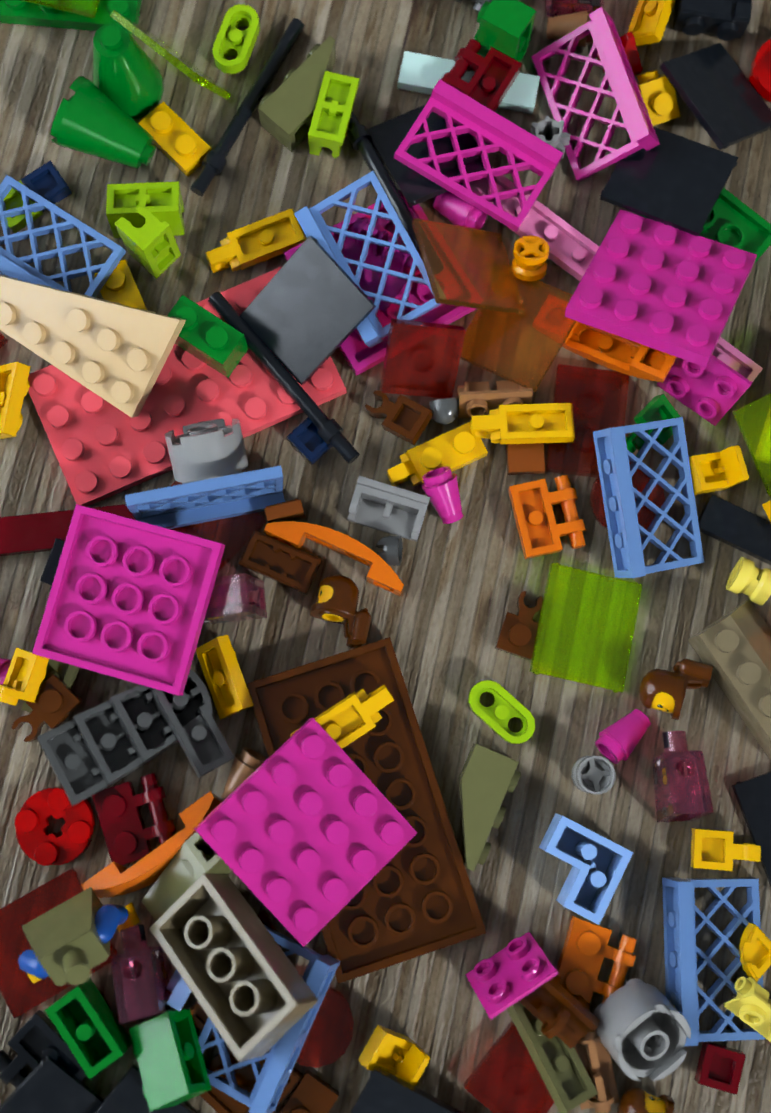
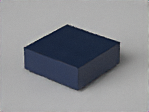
(47, 183)
(308, 441)

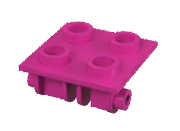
(377, 256)
(707, 389)
(510, 974)

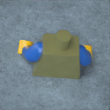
(73, 938)

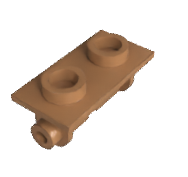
(478, 399)
(600, 1070)

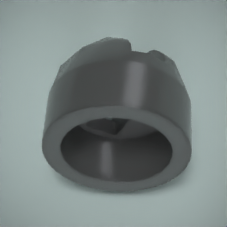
(444, 410)
(392, 550)

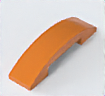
(618, 353)
(295, 534)
(119, 880)

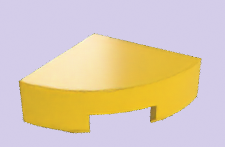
(754, 951)

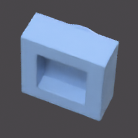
(179, 990)

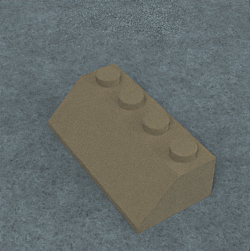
(741, 662)

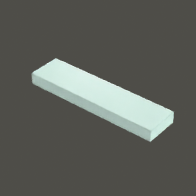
(422, 72)

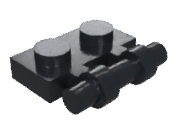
(32, 1045)

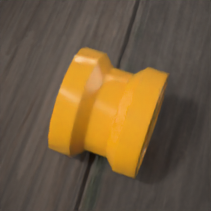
(530, 258)

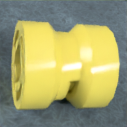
(750, 581)

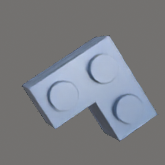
(595, 866)

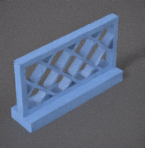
(314, 225)
(19, 267)
(620, 497)
(208, 499)
(682, 951)
(285, 1052)

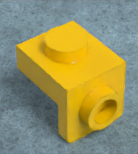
(658, 97)
(718, 470)
(23, 677)
(394, 1054)

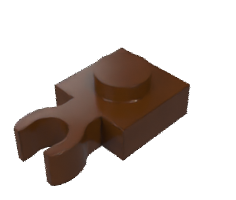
(403, 418)
(519, 631)
(52, 706)

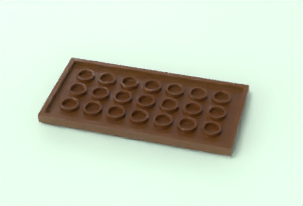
(423, 892)

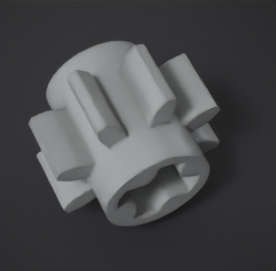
(551, 130)

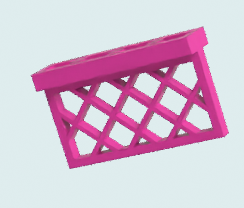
(624, 90)
(499, 136)

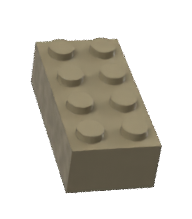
(233, 966)

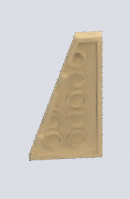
(92, 340)

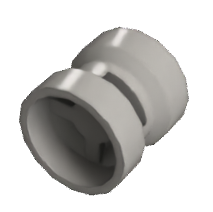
(599, 773)

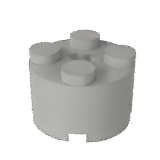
(207, 451)
(642, 1031)

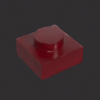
(720, 1067)

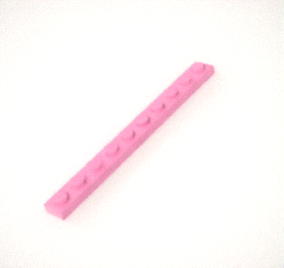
(575, 252)

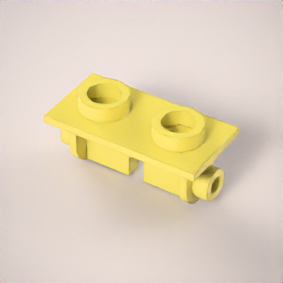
(752, 1005)

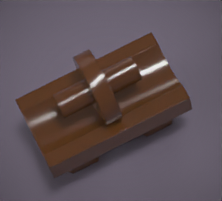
(560, 1012)

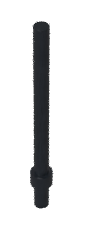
(361, 141)
(215, 159)
(328, 428)

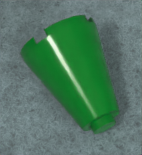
(125, 71)
(100, 127)

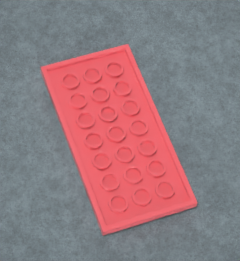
(111, 452)

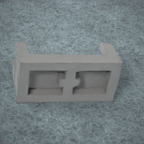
(388, 508)

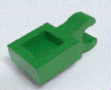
(657, 409)

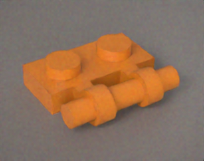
(536, 517)
(583, 957)

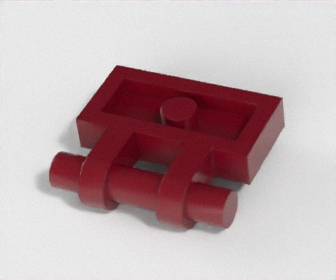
(491, 77)
(123, 822)

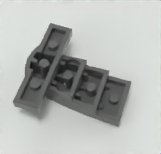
(131, 731)

